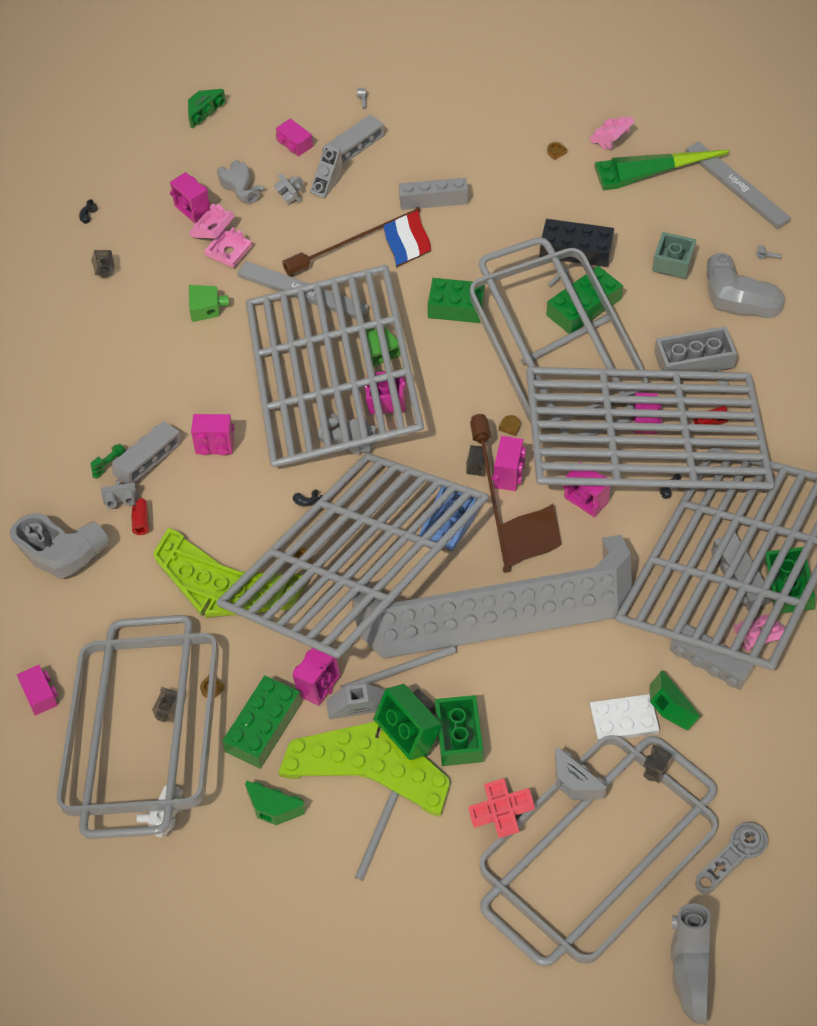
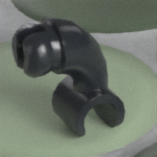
(90, 207)
(666, 491)
(300, 500)

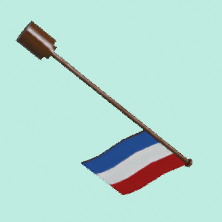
(403, 234)

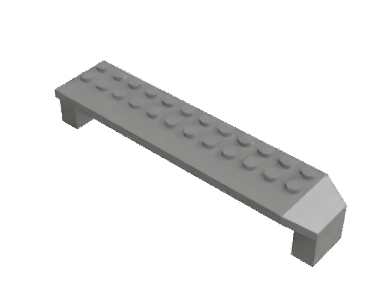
(502, 608)

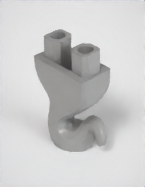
(238, 179)
(354, 433)

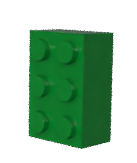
(451, 300)
(783, 575)
(407, 721)
(460, 730)

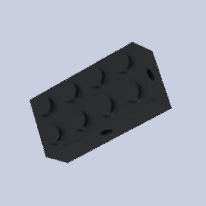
(590, 239)

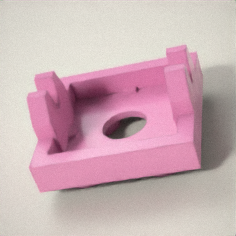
(611, 130)
(216, 216)
(226, 240)
(754, 632)

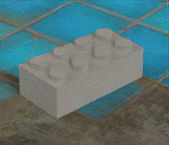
(696, 351)

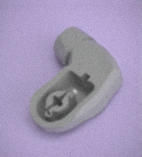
(740, 293)
(55, 550)
(691, 960)

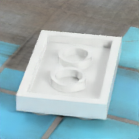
(624, 717)

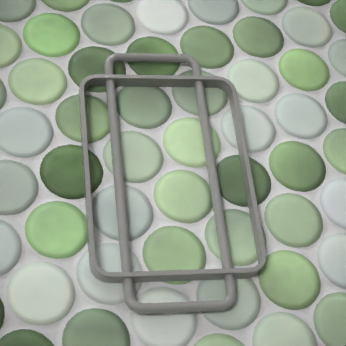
(553, 257)
(169, 803)
(499, 887)

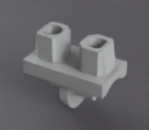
(294, 184)
(119, 493)

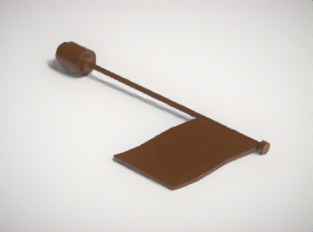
(526, 534)

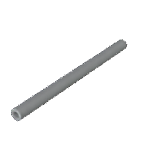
(539, 353)
(403, 667)
(376, 835)

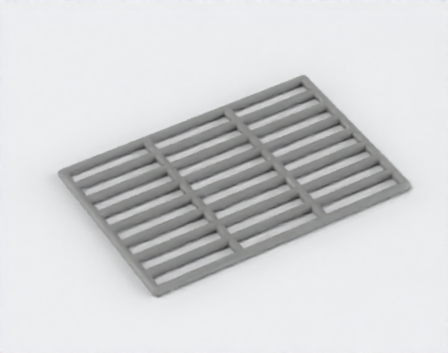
(336, 389)
(612, 440)
(345, 580)
(726, 580)

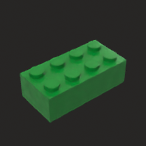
(562, 310)
(262, 722)

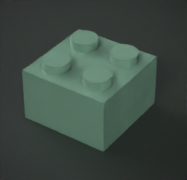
(674, 255)

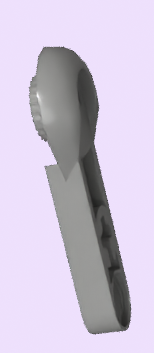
(734, 854)

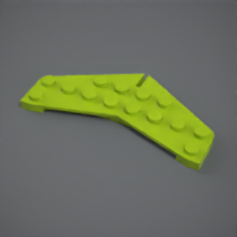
(206, 580)
(359, 753)

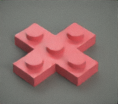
(501, 808)

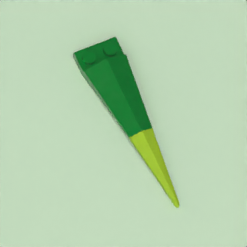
(626, 170)

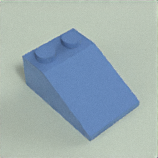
(457, 537)

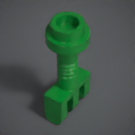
(98, 465)

